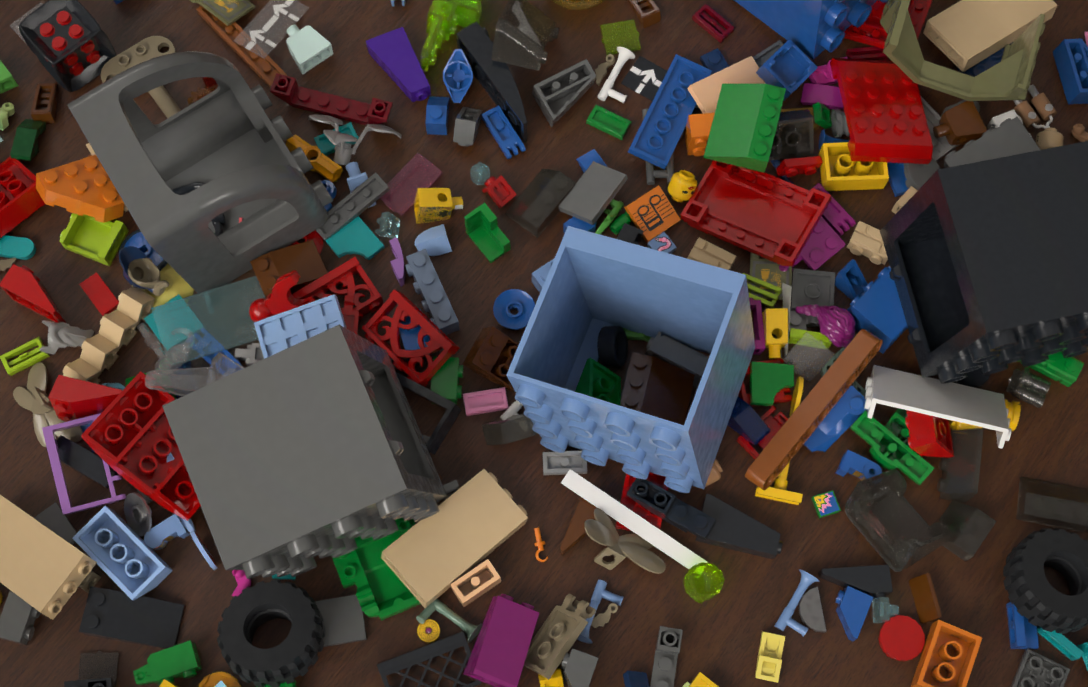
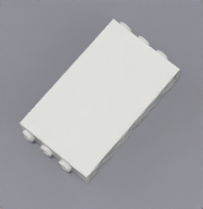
(940, 400)

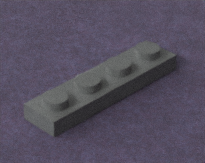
(353, 205)

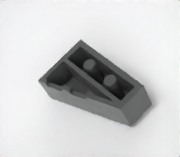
(563, 90)

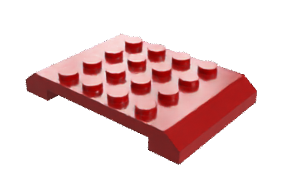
(882, 112)
(755, 211)

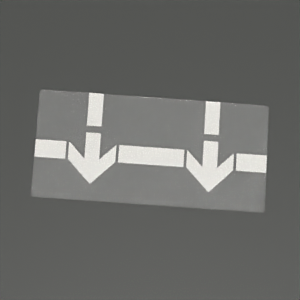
(270, 26)

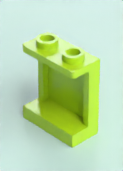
(93, 238)

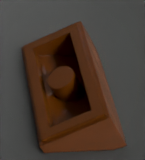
(925, 598)

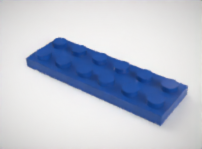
(668, 113)

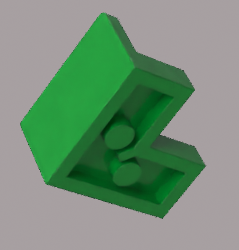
(484, 231)

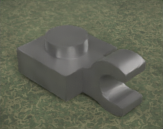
(800, 321)

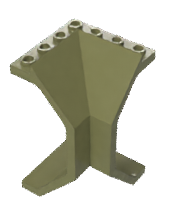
(1001, 82)

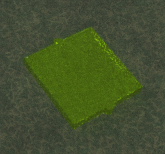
(620, 34)

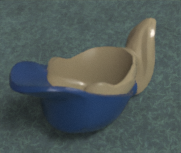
(141, 271)

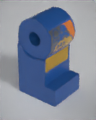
(857, 466)

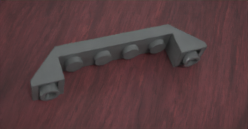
(666, 657)

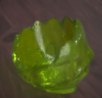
(703, 581)

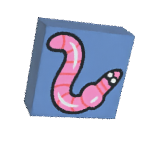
(662, 243)

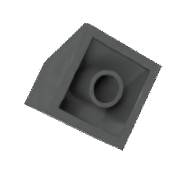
(578, 668)

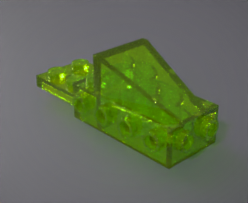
(443, 21)

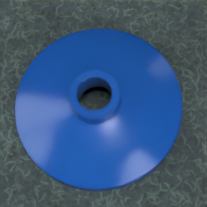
(512, 300)

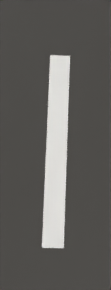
(631, 520)

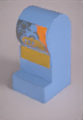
(165, 531)

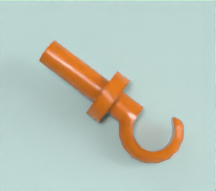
(540, 543)

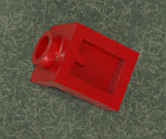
(499, 190)

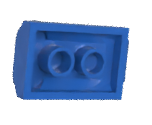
(837, 421)

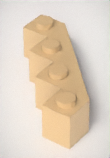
(115, 330)

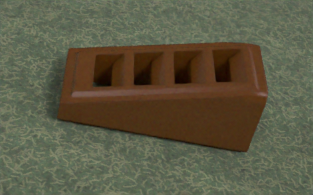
(646, 17)
(45, 100)

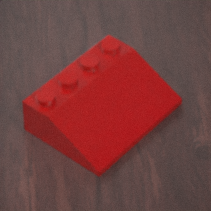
(17, 194)

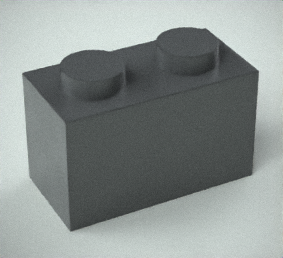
(17, 620)

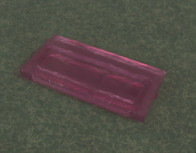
(403, 187)

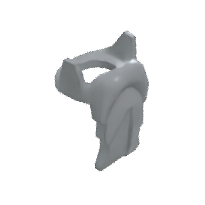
(64, 335)

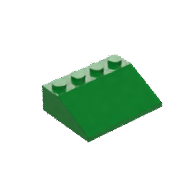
(745, 125)

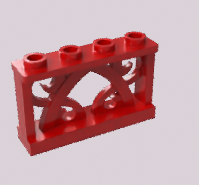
(344, 274)
(437, 338)

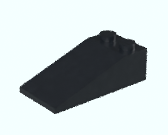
(141, 621)

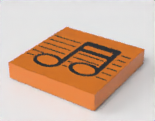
(652, 213)

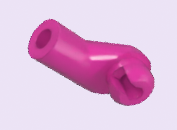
(242, 582)

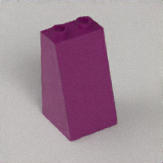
(502, 642)

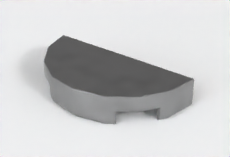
(811, 610)

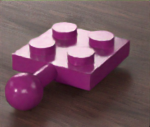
(819, 247)

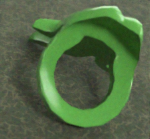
(611, 214)

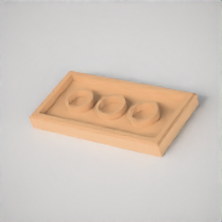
(707, 90)

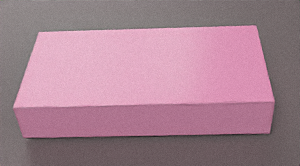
(485, 401)

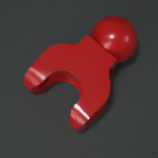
(279, 300)

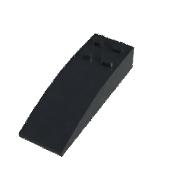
(493, 75)

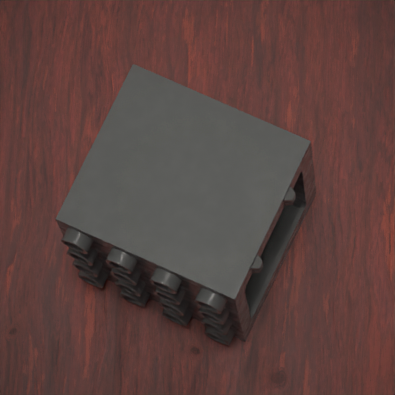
(305, 455)

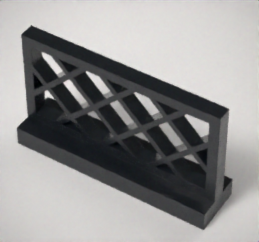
(424, 653)

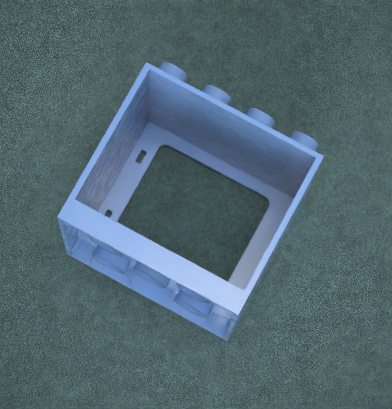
(646, 291)

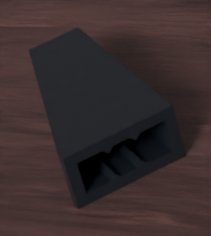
(739, 531)

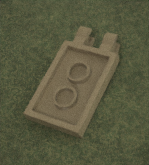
(557, 636)

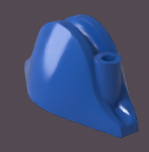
(457, 75)

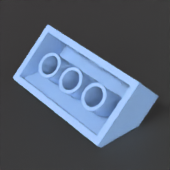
(122, 553)

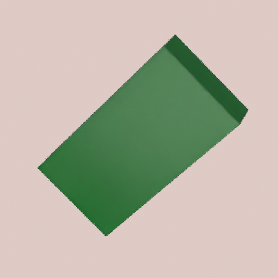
(608, 122)

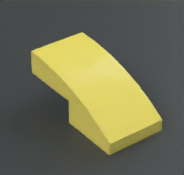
(769, 656)

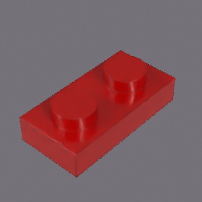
(796, 166)

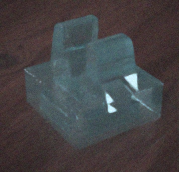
(388, 225)
(883, 610)

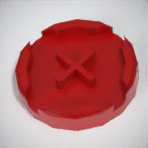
(901, 638)

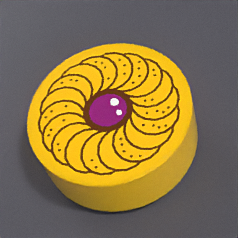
(429, 631)

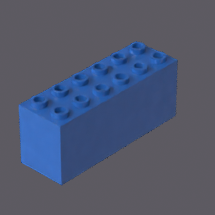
(880, 310)

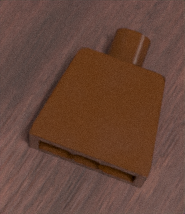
(960, 124)

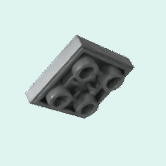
(1039, 672)

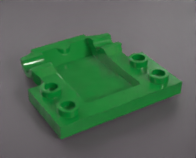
(378, 587)

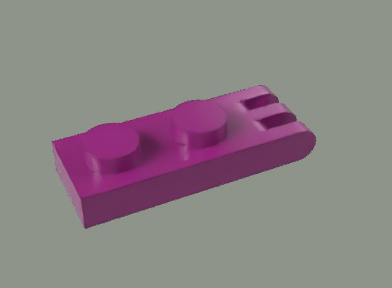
(836, 215)

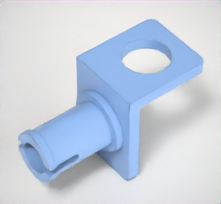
(355, 178)

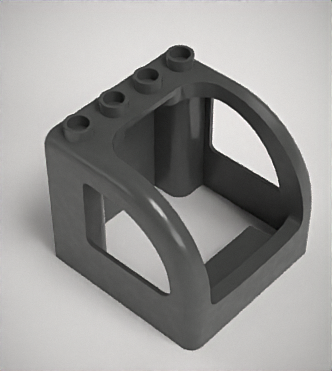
(238, 159)

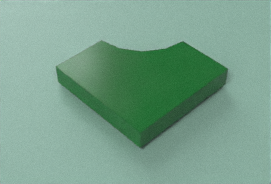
(767, 380)

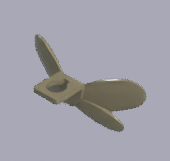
(37, 401)
(630, 545)

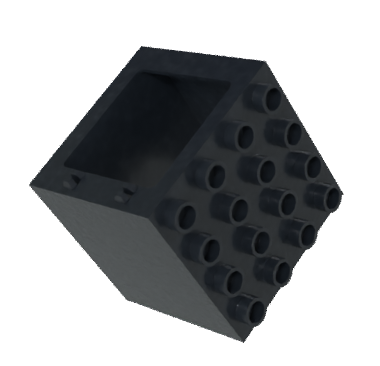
(995, 262)

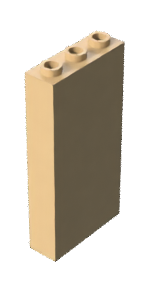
(982, 27)
(455, 538)
(38, 561)

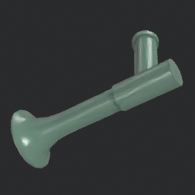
(470, 629)

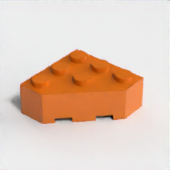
(81, 189)

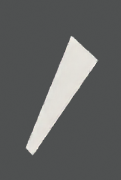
(786, 292)

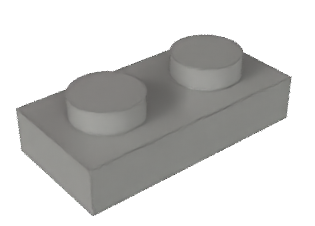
(560, 463)

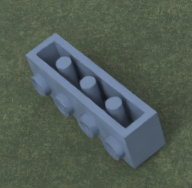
(433, 294)

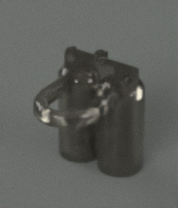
(1028, 387)

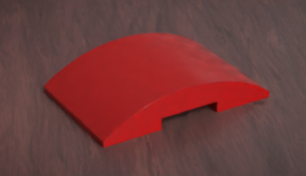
(137, 440)

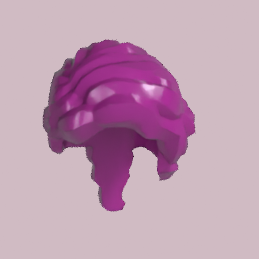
(833, 321)

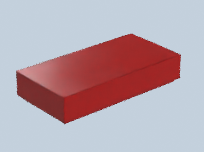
(99, 294)

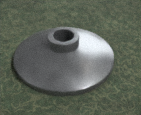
(138, 513)

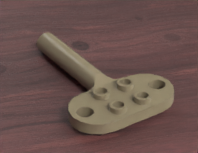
(138, 53)

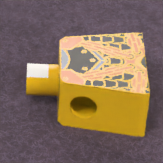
(435, 204)

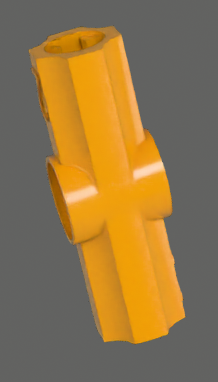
(322, 164)

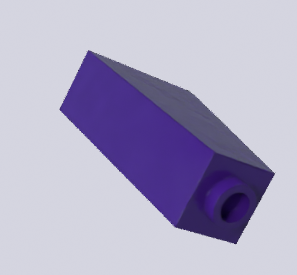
(399, 61)

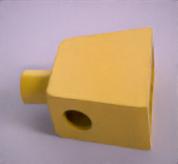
(775, 322)

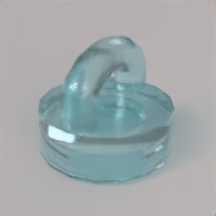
(480, 173)

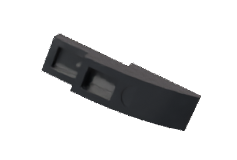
(671, 509)

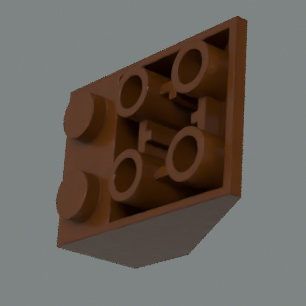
(492, 356)

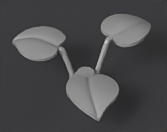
(342, 149)

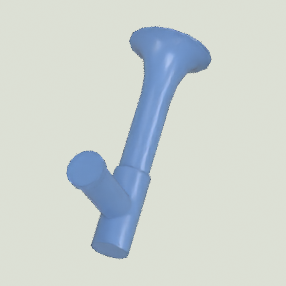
(598, 594)
(785, 618)

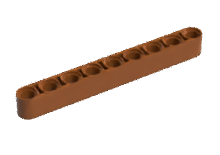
(813, 409)

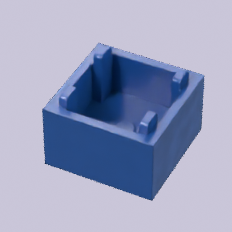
(787, 68)

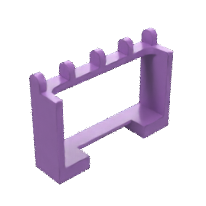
(63, 493)

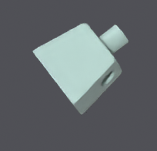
(307, 47)

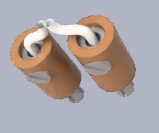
(1041, 104)

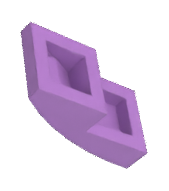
(398, 263)

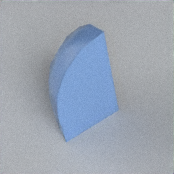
(434, 241)

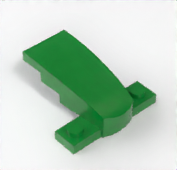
(891, 445)

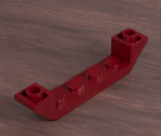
(328, 104)

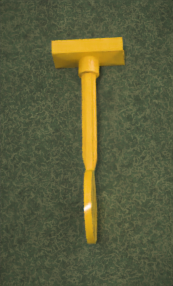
(779, 491)

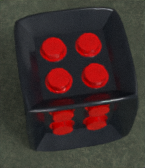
(67, 42)

